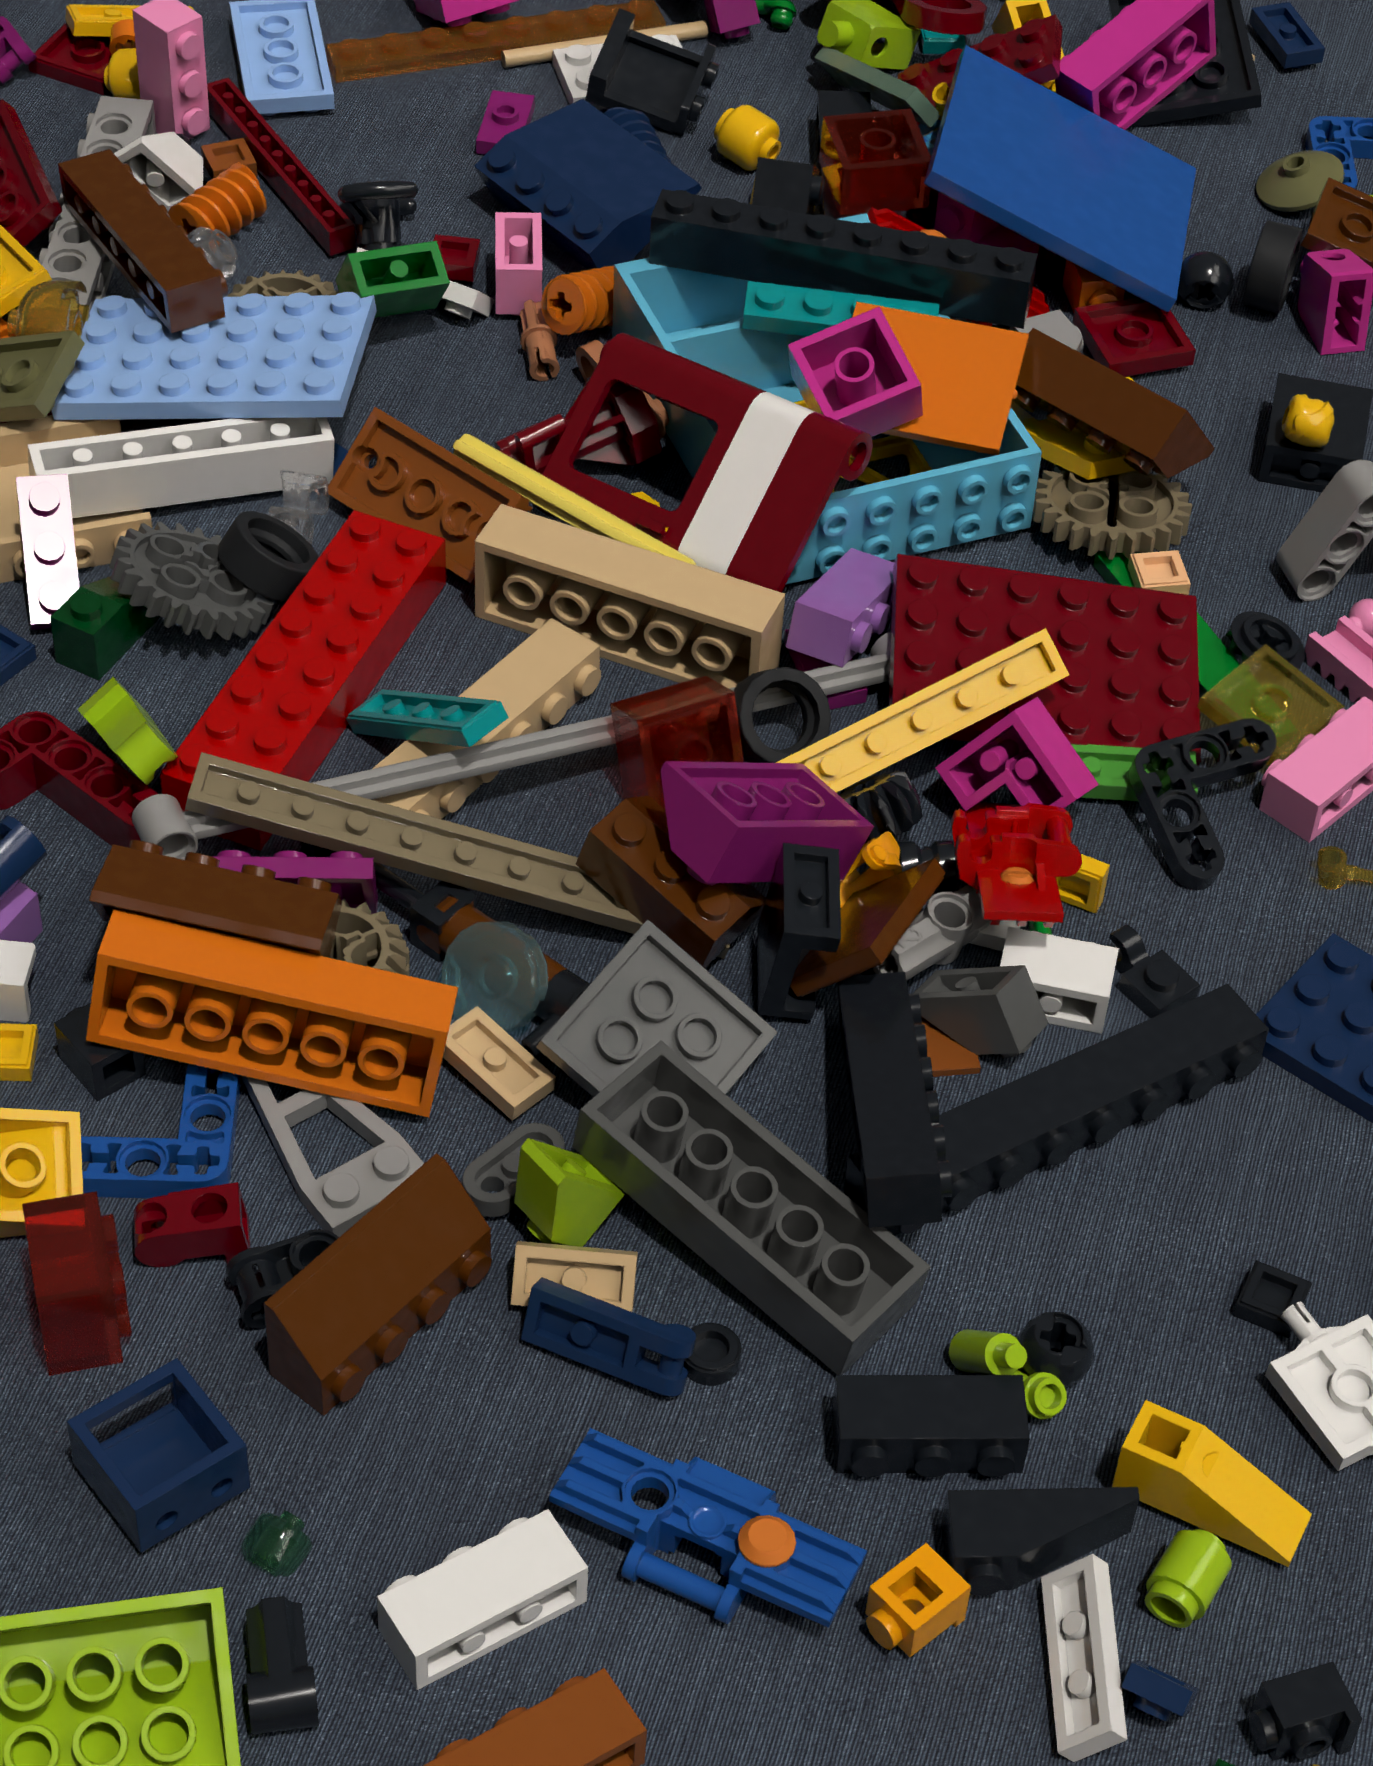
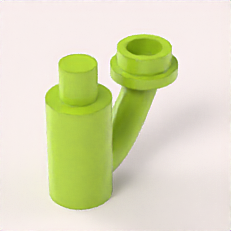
(1003, 1355)

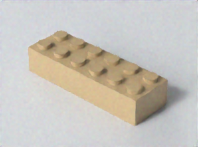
(626, 599)

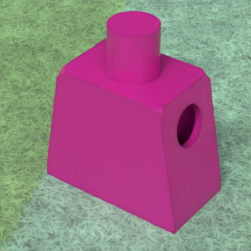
(1335, 300)

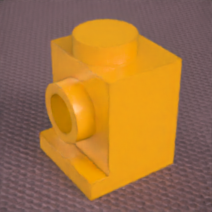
(919, 1586)

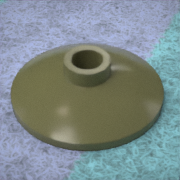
(1297, 180)

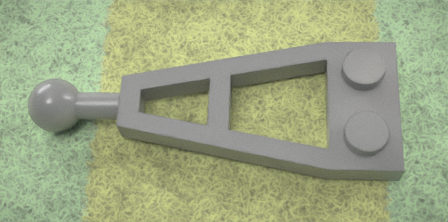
(351, 1189)

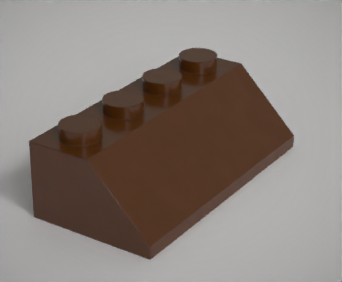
(1108, 408)
(218, 899)
(376, 1287)

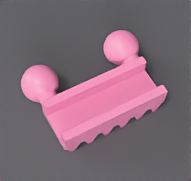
(1347, 651)

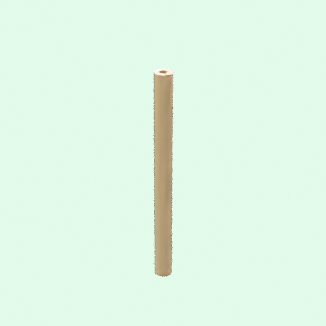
(544, 52)

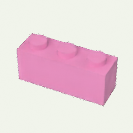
(172, 66)
(1323, 775)

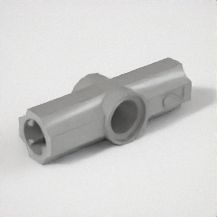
(937, 933)

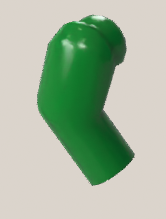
(780, 12)

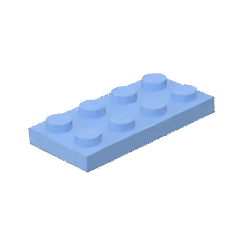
(281, 56)

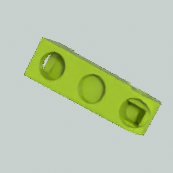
(127, 730)

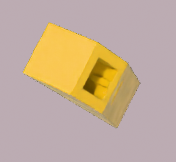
(1208, 1484)

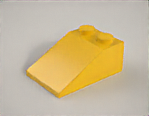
(36, 1161)

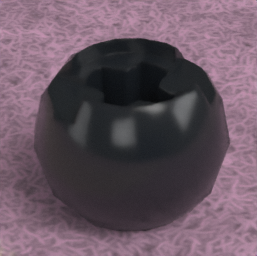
(1205, 280)
(1062, 1333)

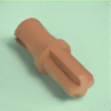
(538, 342)

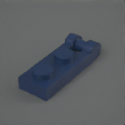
(608, 1337)

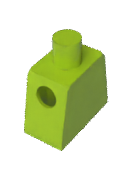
(856, 26)

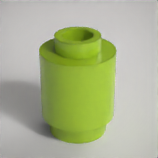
(1187, 1577)

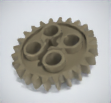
(1145, 511)

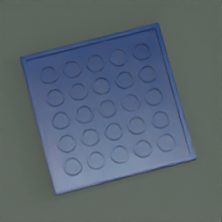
(1063, 178)

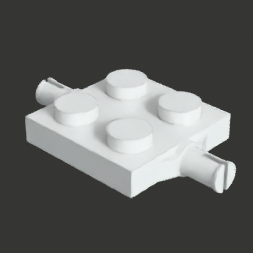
(1329, 1384)

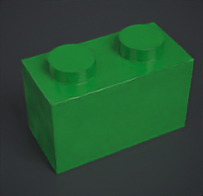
(398, 277)

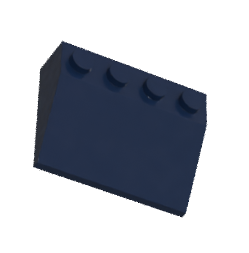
(585, 180)

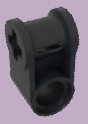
(276, 1266)

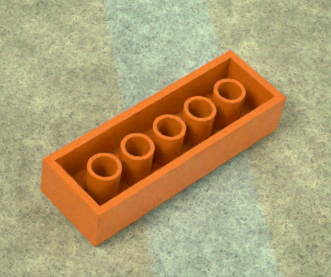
(270, 1013)

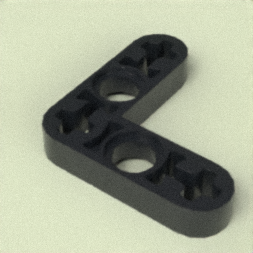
(1179, 784)

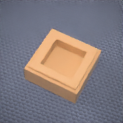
(1159, 571)

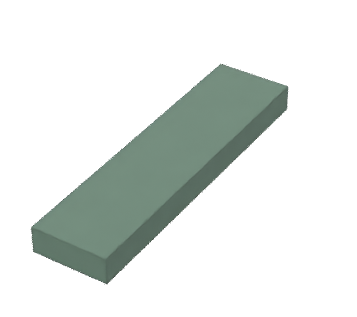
(883, 87)

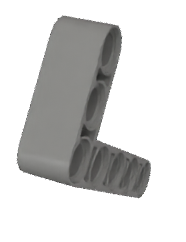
(1330, 533)

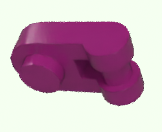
(12, 50)

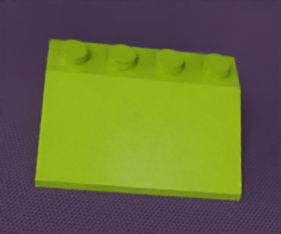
(119, 1684)

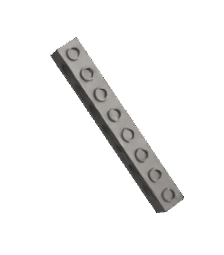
(71, 249)

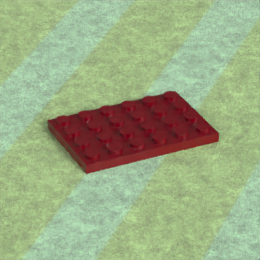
(1123, 646)

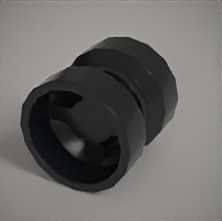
(943, 851)

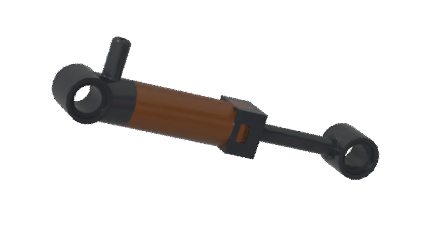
(443, 914)

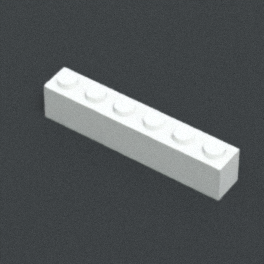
(184, 462)

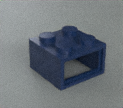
(165, 1465)

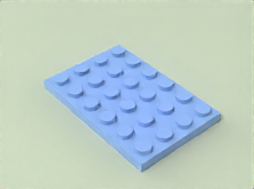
(257, 362)

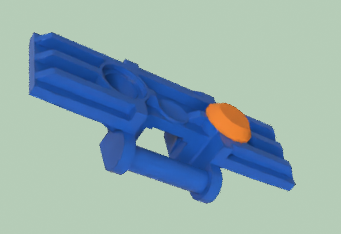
(718, 1510)

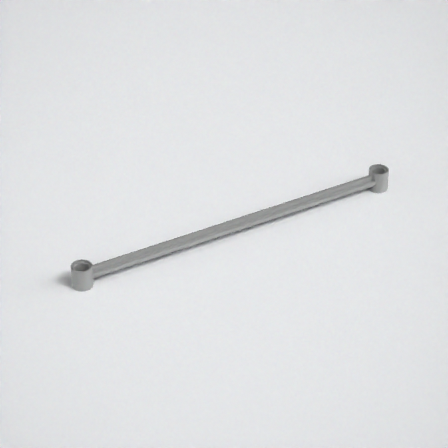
(164, 823)

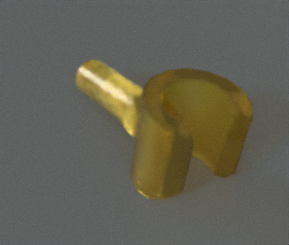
(1334, 871)

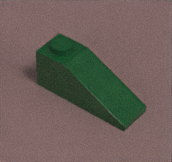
(97, 628)

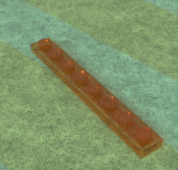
(476, 40)

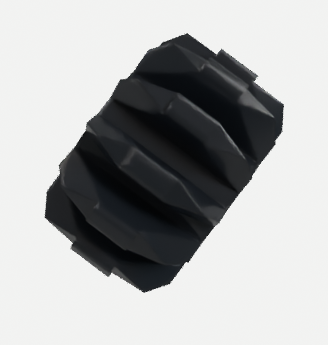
(886, 802)

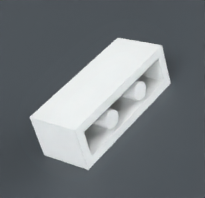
(481, 1598)

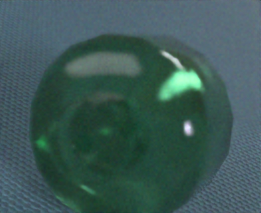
(277, 1543)

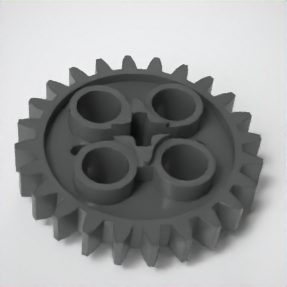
(185, 582)

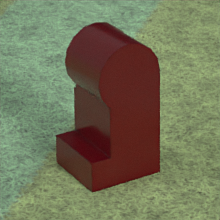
(191, 1225)

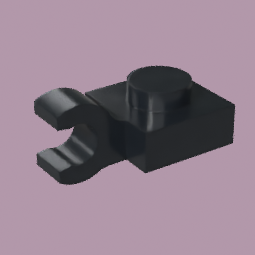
(1153, 981)

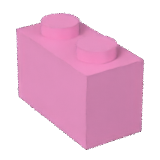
(517, 261)

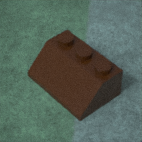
(635, 865)

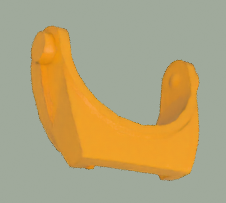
(883, 859)

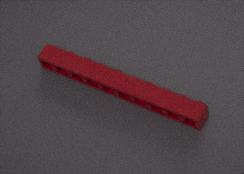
(282, 168)

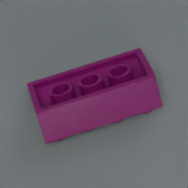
(737, 815)

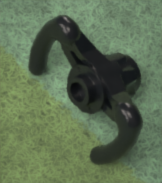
(377, 210)

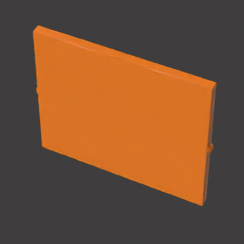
(964, 377)

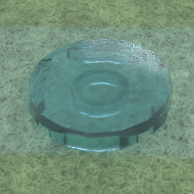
(498, 972)

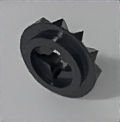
(1255, 629)

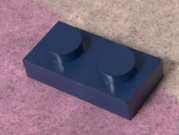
(1287, 35)

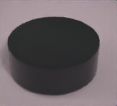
(714, 1356)

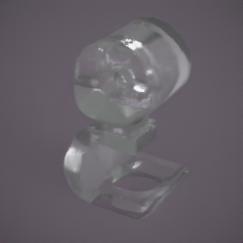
(297, 507)

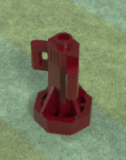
(621, 433)

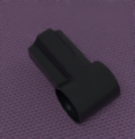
(280, 1680)

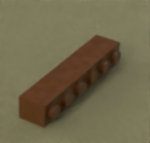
(143, 241)

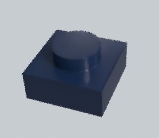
(1158, 1691)

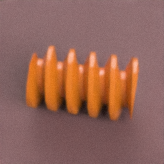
(222, 203)
(579, 301)

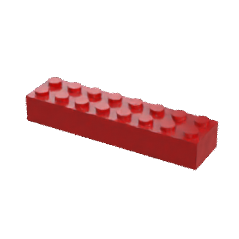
(317, 657)

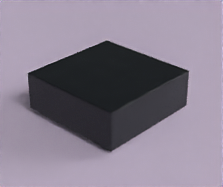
(1268, 1295)

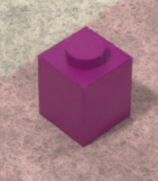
(731, 16)

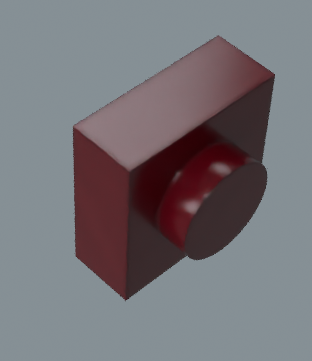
(459, 256)

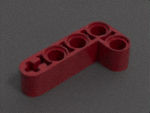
(72, 773)

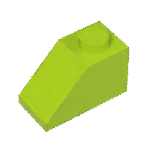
(562, 1194)

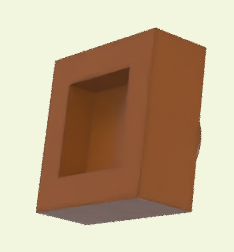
(224, 154)

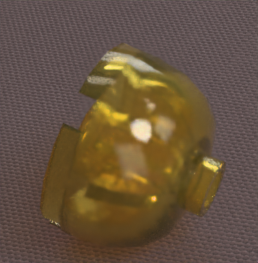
(49, 309)

